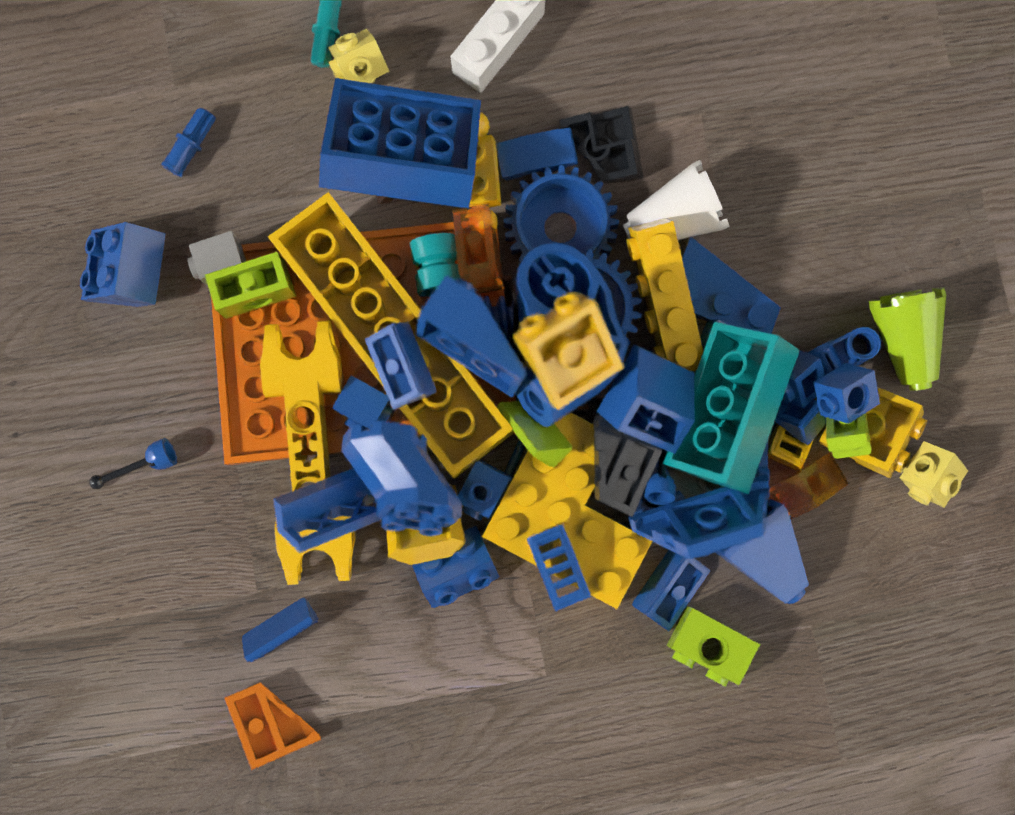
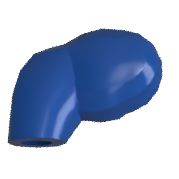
(542, 279)

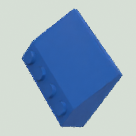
(400, 143)

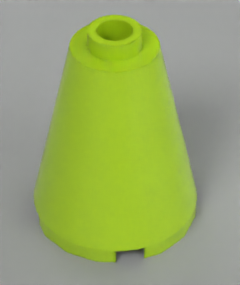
(912, 334)

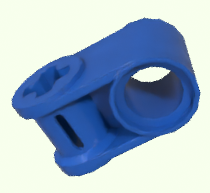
(840, 351)

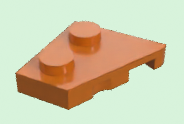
(267, 725)

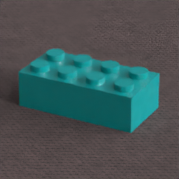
(734, 405)

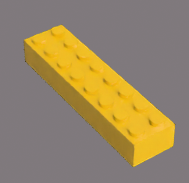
(366, 298)

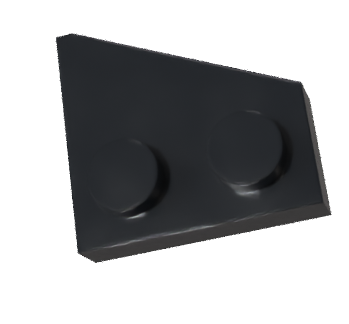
(621, 466)

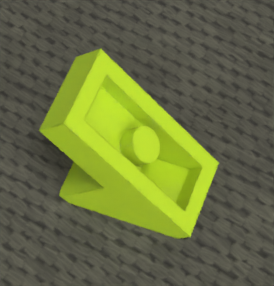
(848, 439)

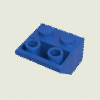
(122, 265)
(651, 400)

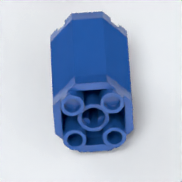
(402, 477)

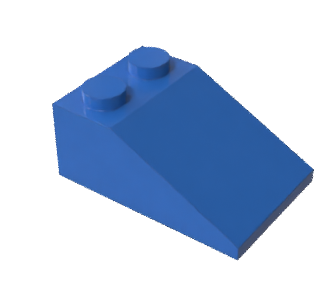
(466, 332)

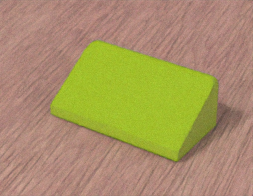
(542, 442)

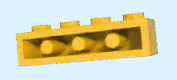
(666, 292)

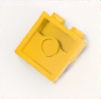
(568, 348)
(890, 431)

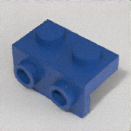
(454, 576)

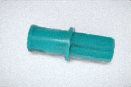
(325, 32)

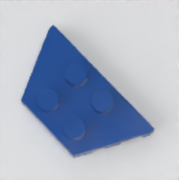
(707, 520)

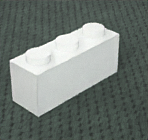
(494, 40)

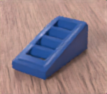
(545, 537)

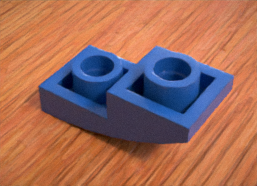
(535, 152)

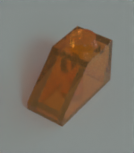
(478, 249)
(809, 486)

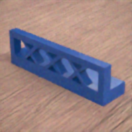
(321, 502)

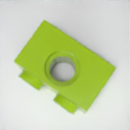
(250, 285)
(734, 653)

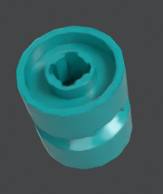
(436, 259)

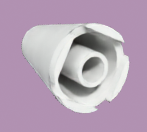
(687, 201)

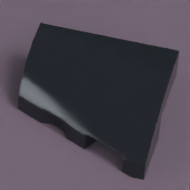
(608, 143)

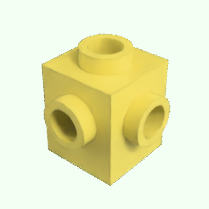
(357, 58)
(933, 475)

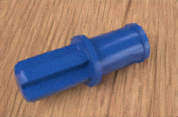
(188, 142)

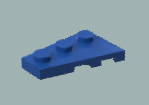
(724, 294)

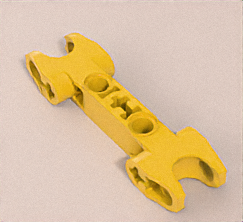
(304, 384)

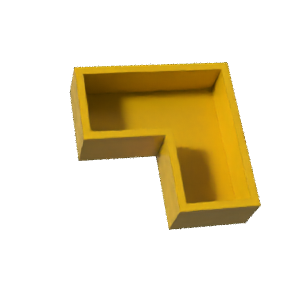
(557, 495)

